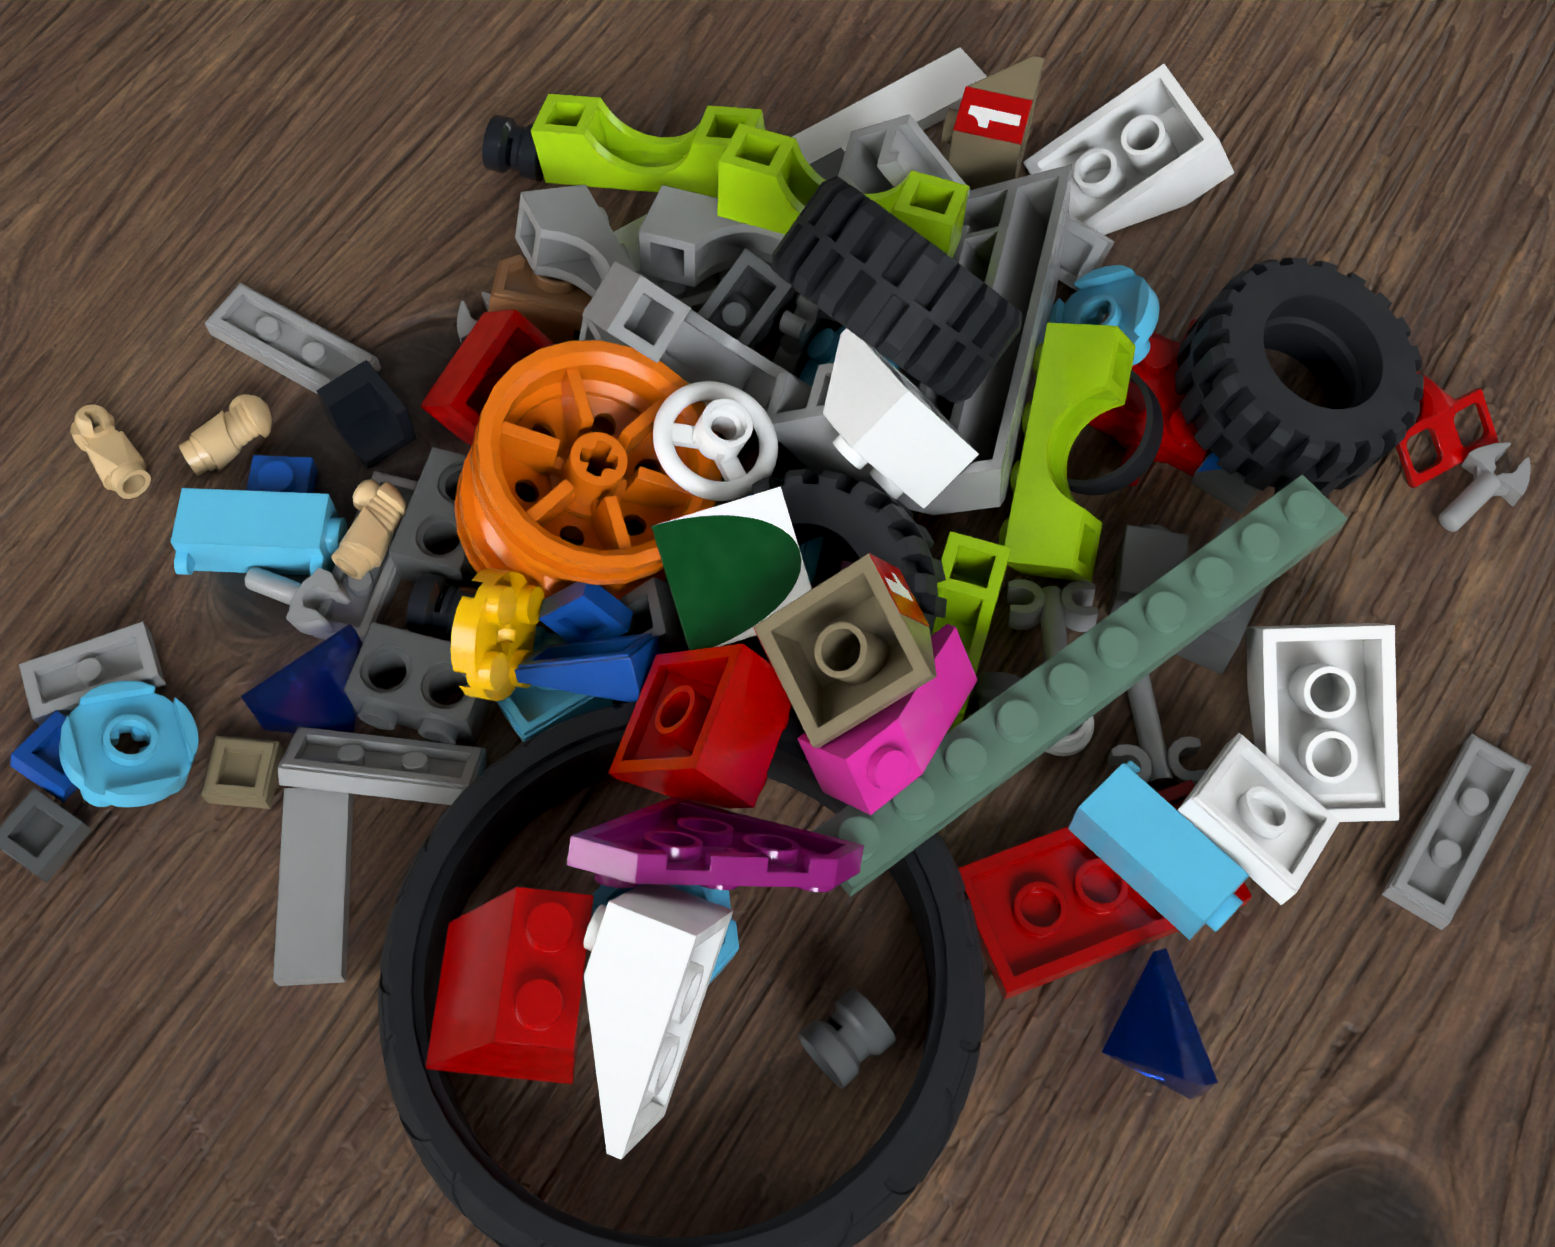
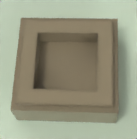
(242, 772)

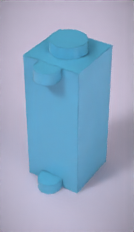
(255, 529)
(1159, 852)

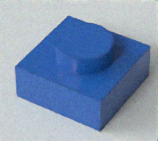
(282, 474)
(585, 613)
(40, 759)

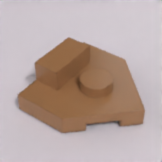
(544, 301)

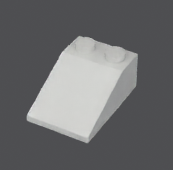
(1137, 156)
(1329, 712)
(643, 999)

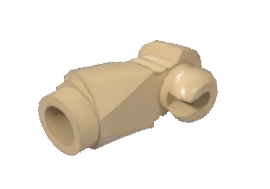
(225, 434)
(110, 452)
(371, 532)

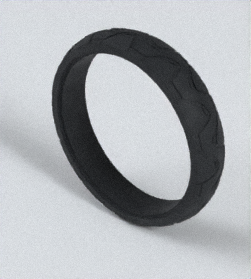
(436, 893)

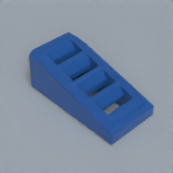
(597, 667)

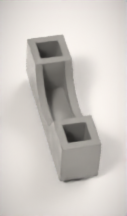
(570, 240)
(688, 241)
(678, 336)

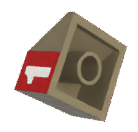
(993, 125)
(849, 648)

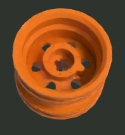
(571, 393)

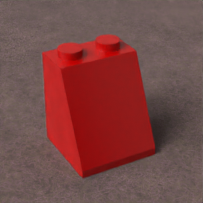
(513, 987)

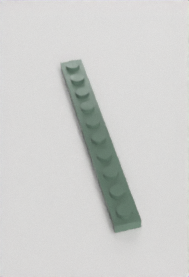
(1090, 675)

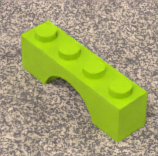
(591, 147)
(770, 183)
(1078, 377)
(972, 588)

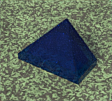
(310, 689)
(1159, 1032)

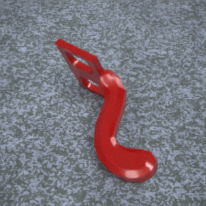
(1437, 416)

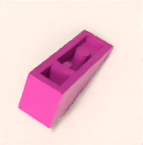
(897, 743)

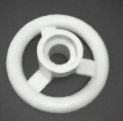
(732, 415)

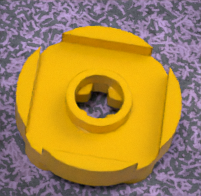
(495, 633)

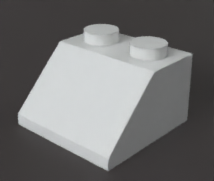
(891, 425)

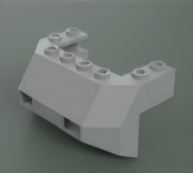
(1007, 241)

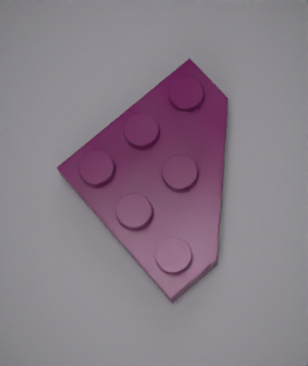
(710, 848)

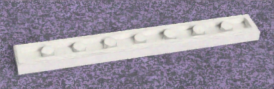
(922, 94)

